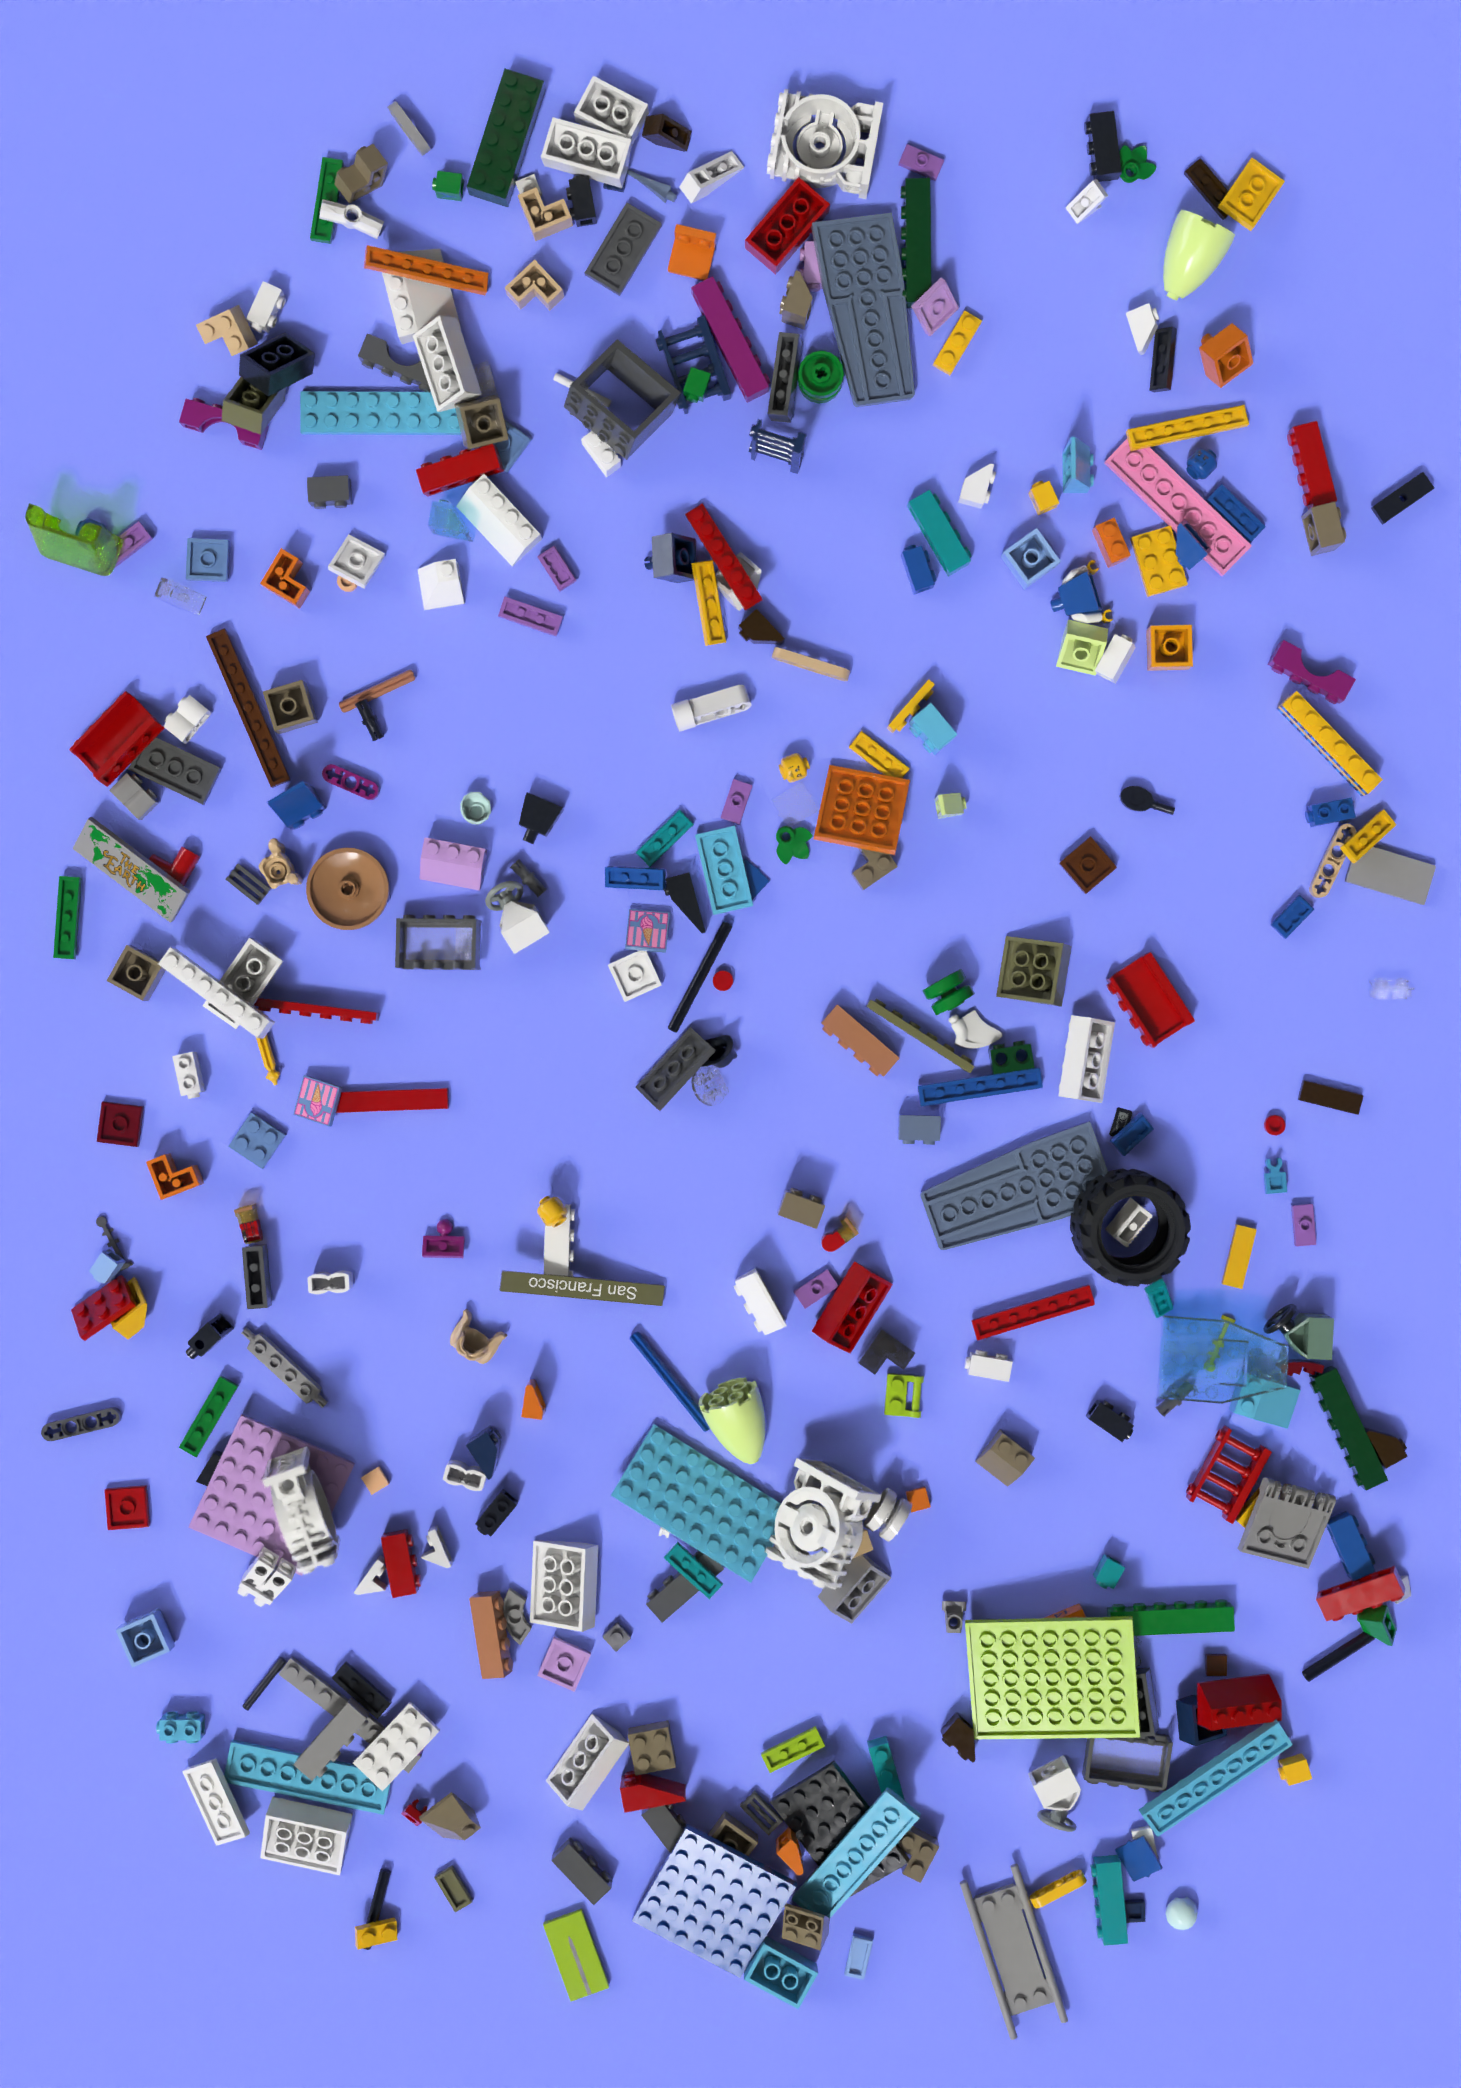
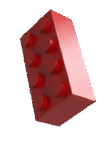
(786, 225)

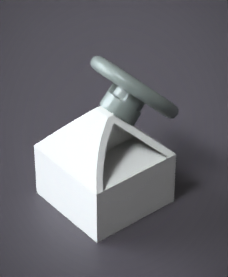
(519, 921)
(1056, 1791)

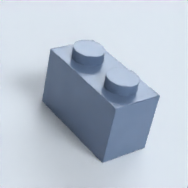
(919, 1128)

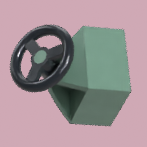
(1307, 1334)

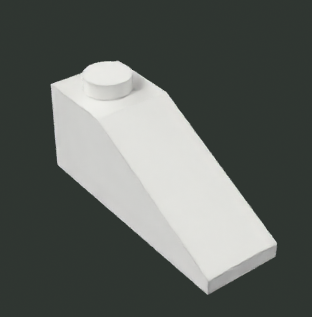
(710, 176)

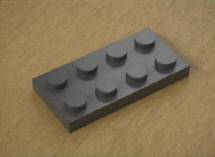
(623, 249)
(176, 770)
(675, 1069)

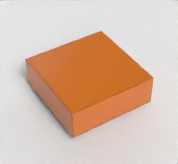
(918, 1498)

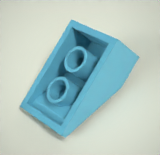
(1076, 467)
(1270, 1407)

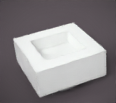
(527, 184)

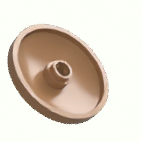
(347, 889)

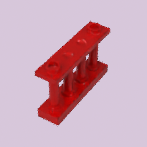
(1239, 1491)

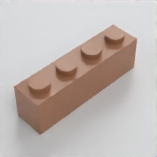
(859, 1040)
(491, 1634)

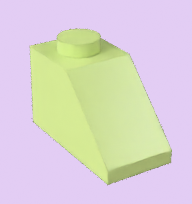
(950, 805)

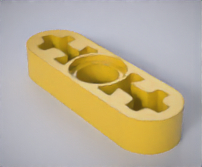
(1058, 1888)

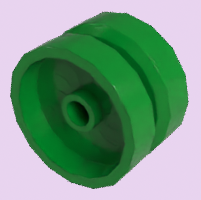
(825, 365)
(949, 993)

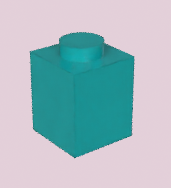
(1108, 1572)

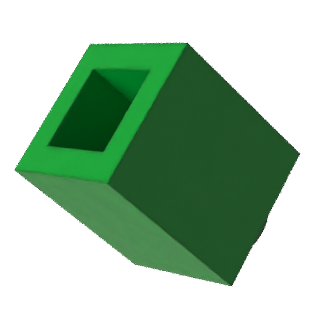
(448, 185)
(696, 385)

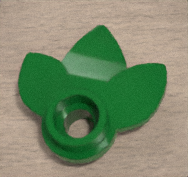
(1136, 163)
(795, 846)

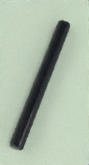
(700, 977)

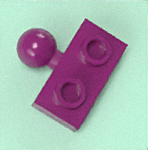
(443, 1245)

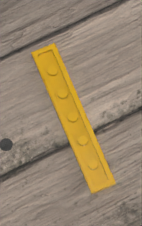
(1187, 427)

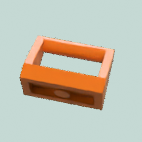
(533, 1403)
(789, 1850)

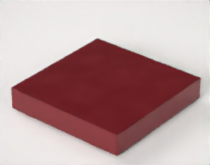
(120, 1124)

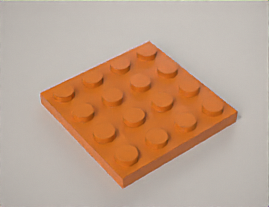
(861, 809)

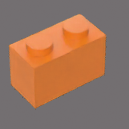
(1111, 542)

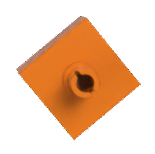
(1225, 354)

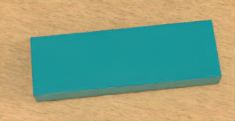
(664, 838)
(1159, 1298)
(693, 1570)

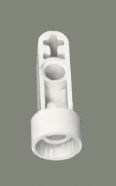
(710, 707)

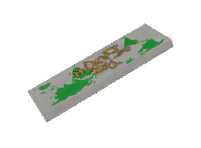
(131, 869)

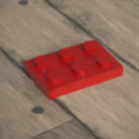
(103, 1307)

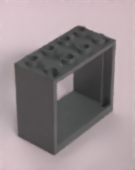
(637, 377)

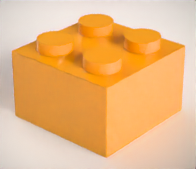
(1169, 647)

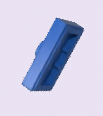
(1292, 916)
(1132, 1134)

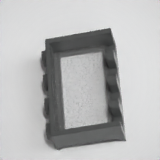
(438, 943)
(1129, 1761)

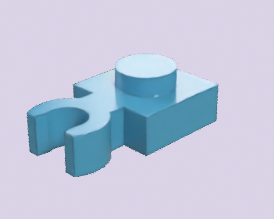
(1275, 1180)

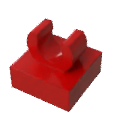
(412, 1814)

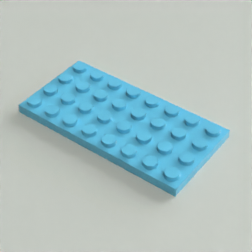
(699, 1502)

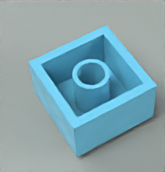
(932, 729)

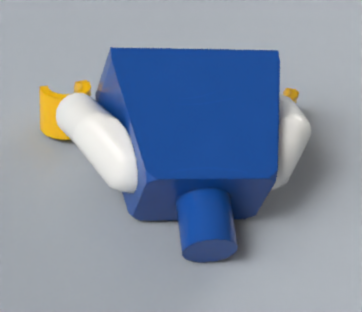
(1080, 596)

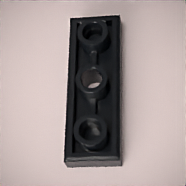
(1411, 492)

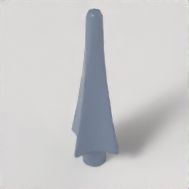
(660, 189)

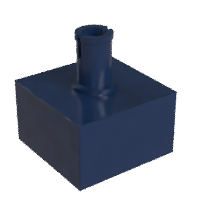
(672, 557)

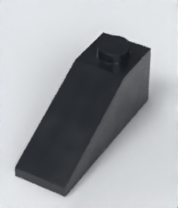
(683, 895)

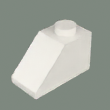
(1143, 326)

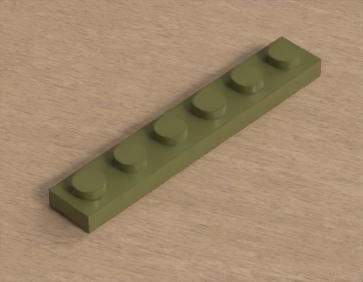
(913, 1030)

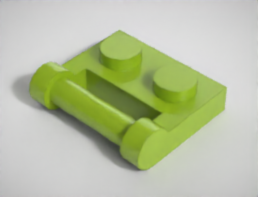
(896, 1395)

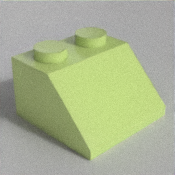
(1082, 647)

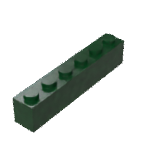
(917, 238)
(1348, 1428)

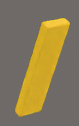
(708, 602)

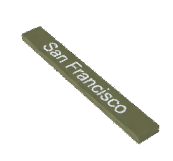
(581, 1288)

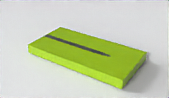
(576, 1955)

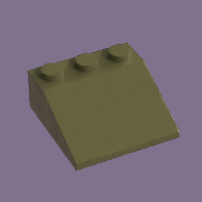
(1034, 971)

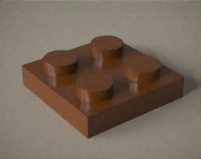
(1087, 865)

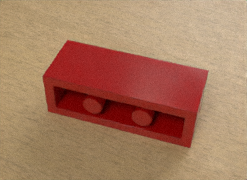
(400, 1563)

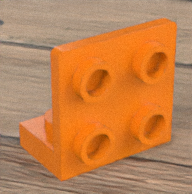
(692, 252)

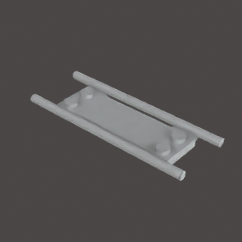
(1013, 1950)

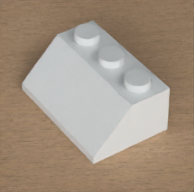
(759, 1302)

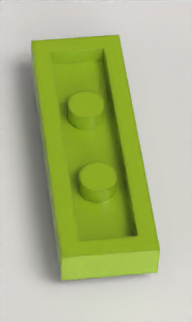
(792, 1749)

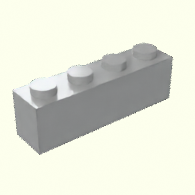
(331, 1739)

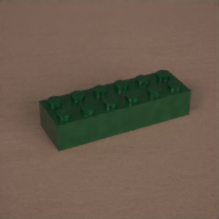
(506, 137)

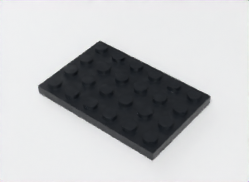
(824, 1811)

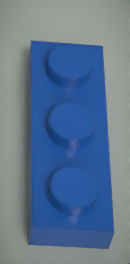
(1236, 513)
(635, 878)

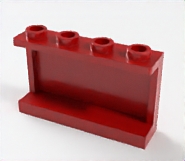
(116, 738)
(1149, 1000)

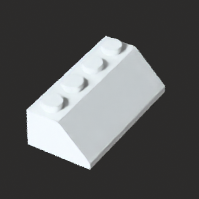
(587, 152)
(446, 363)
(498, 520)
(248, 975)
(1086, 1059)
(586, 1762)

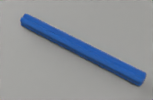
(669, 1379)

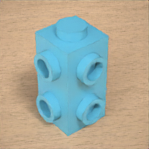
(181, 1727)

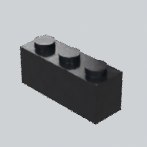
(1103, 146)

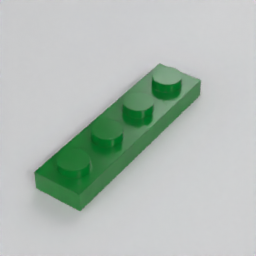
(322, 229)
(67, 917)
(208, 1416)

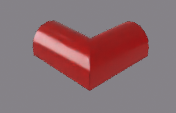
(181, 867)

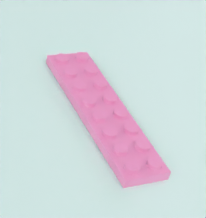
(1175, 501)

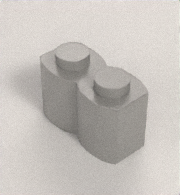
(134, 796)

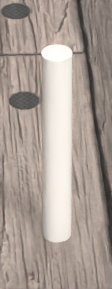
(567, 382)

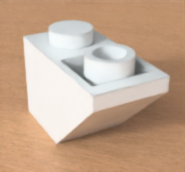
(975, 487)

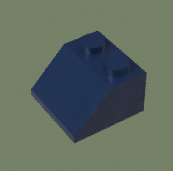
(486, 1449)
(1188, 1727)

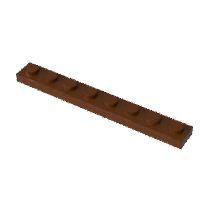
(248, 708)

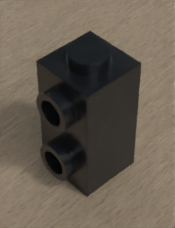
(582, 200)
(1110, 1421)
(496, 1513)

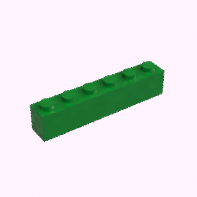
(1178, 1617)

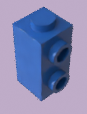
(917, 569)
(1330, 812)

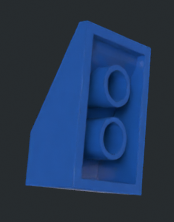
(297, 805)

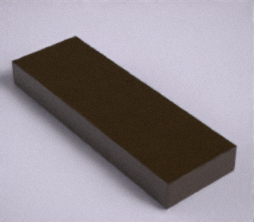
(1207, 185)
(1330, 1097)

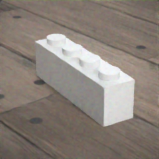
(557, 1246)

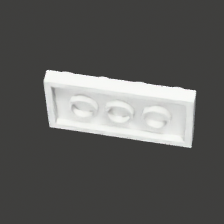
(396, 1746)
(216, 1802)

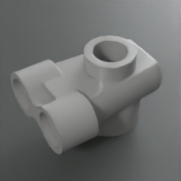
(955, 1610)

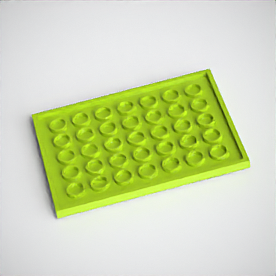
(1053, 1678)

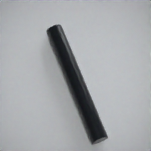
(264, 1683)

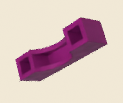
(199, 416)
(1288, 660)

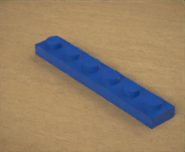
(980, 1087)

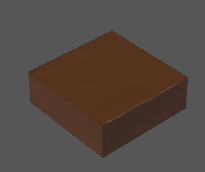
(1216, 1664)

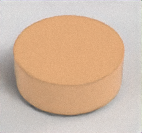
(345, 585)

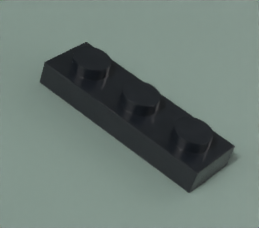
(1163, 359)
(361, 1690)

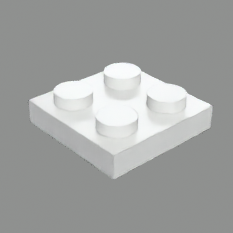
(356, 561)
(634, 975)

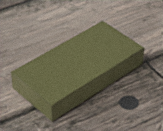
(453, 1888)

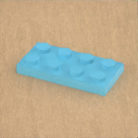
(724, 870)

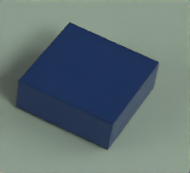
(1135, 1910)

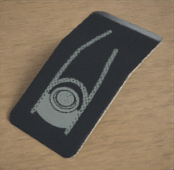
(1121, 1119)

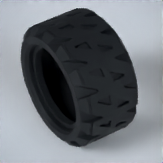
(1162, 1253)

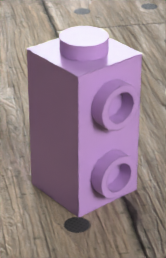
(810, 271)

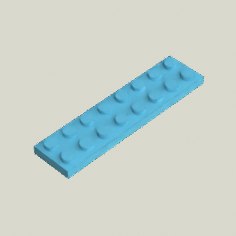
(374, 414)
(274, 1772)
(1215, 1777)
(857, 1854)

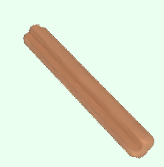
(378, 690)

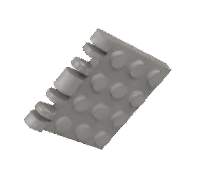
(1287, 1525)

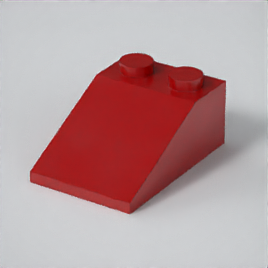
(649, 1791)

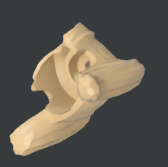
(281, 862)
(472, 1343)

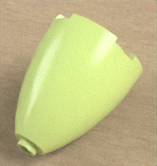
(1193, 253)
(736, 1418)

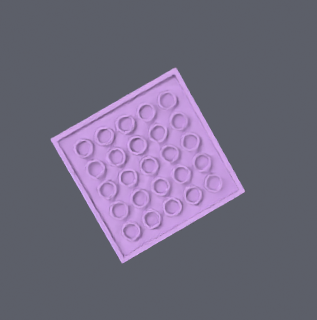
(239, 1506)

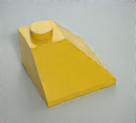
(134, 1319)

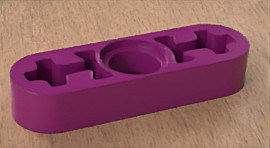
(334, 781)

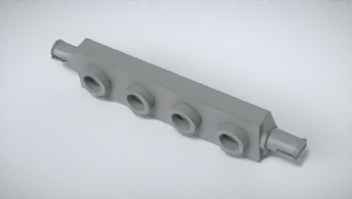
(284, 1368)

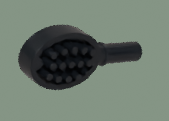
(1140, 800)

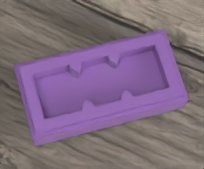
(921, 162)
(556, 568)
(736, 801)
(1303, 1225)
(816, 1288)

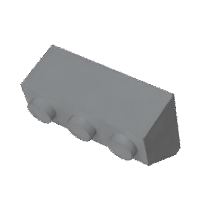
(859, 1588)

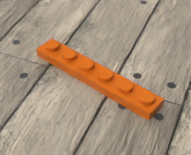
(425, 270)

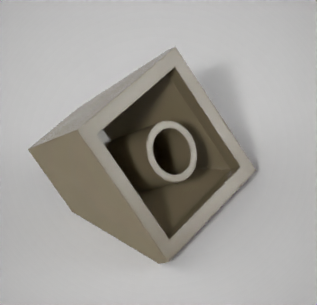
(451, 1818)

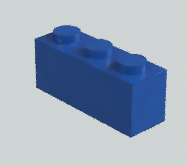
(1350, 1545)

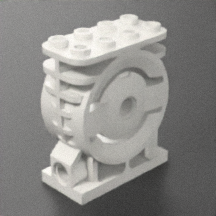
(816, 170)
(845, 1507)
(302, 1510)

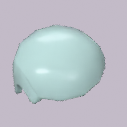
(475, 808)
(1181, 1913)

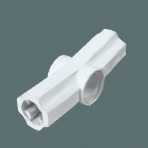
(337, 213)

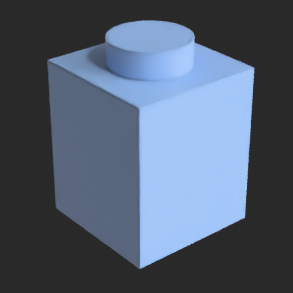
(106, 1266)

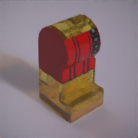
(249, 1223)
(833, 1240)

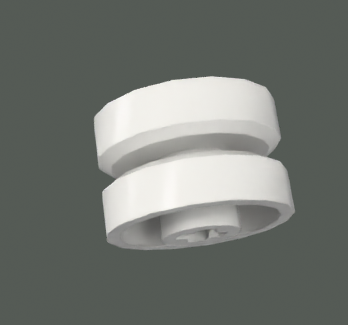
(888, 1515)

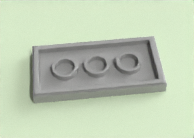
(1392, 875)

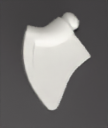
(972, 1031)

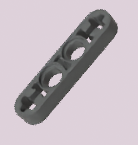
(82, 1426)

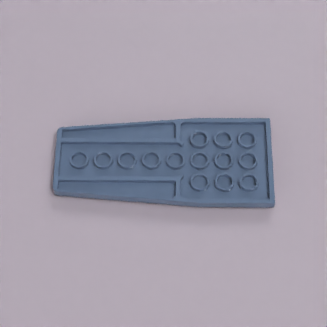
(865, 305)
(1015, 1189)

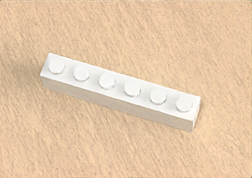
(216, 993)

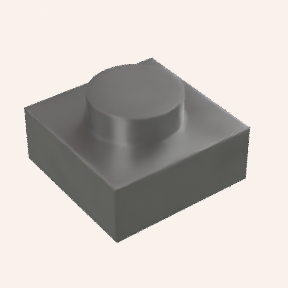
(616, 1636)

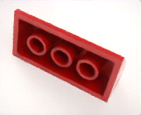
(852, 1307)
(1238, 1702)

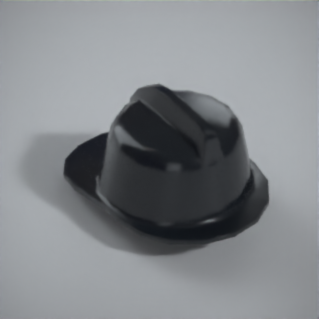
(724, 1051)

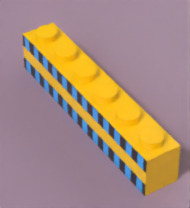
(1329, 744)

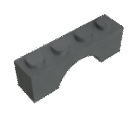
(375, 354)

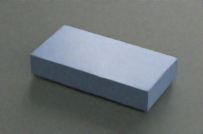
(858, 1956)

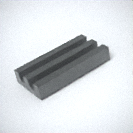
(234, 873)
(749, 1800)

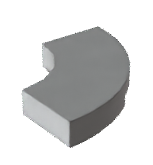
(514, 1613)

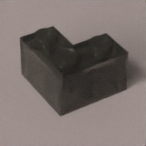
(884, 1347)

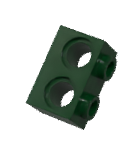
(1011, 1063)

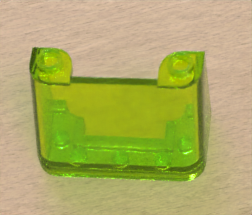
(91, 551)

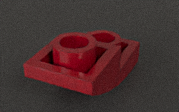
(1295, 1366)

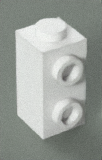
(266, 307)
(1115, 658)
(188, 1074)
(987, 1366)

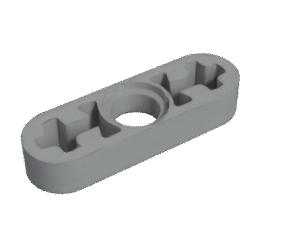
(408, 128)

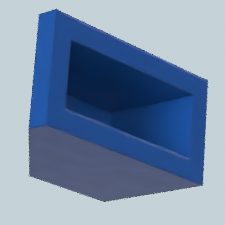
(1190, 546)

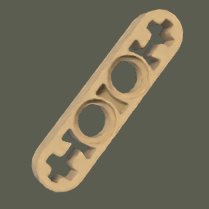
(810, 664)
(1335, 862)

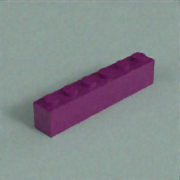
(730, 340)

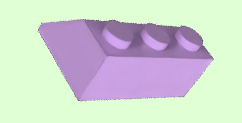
(452, 863)

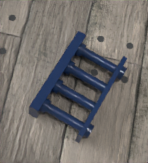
(708, 350)
(777, 446)

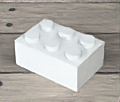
(611, 110)

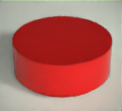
(722, 980)
(1274, 1125)

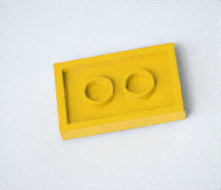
(1251, 194)
(1158, 561)

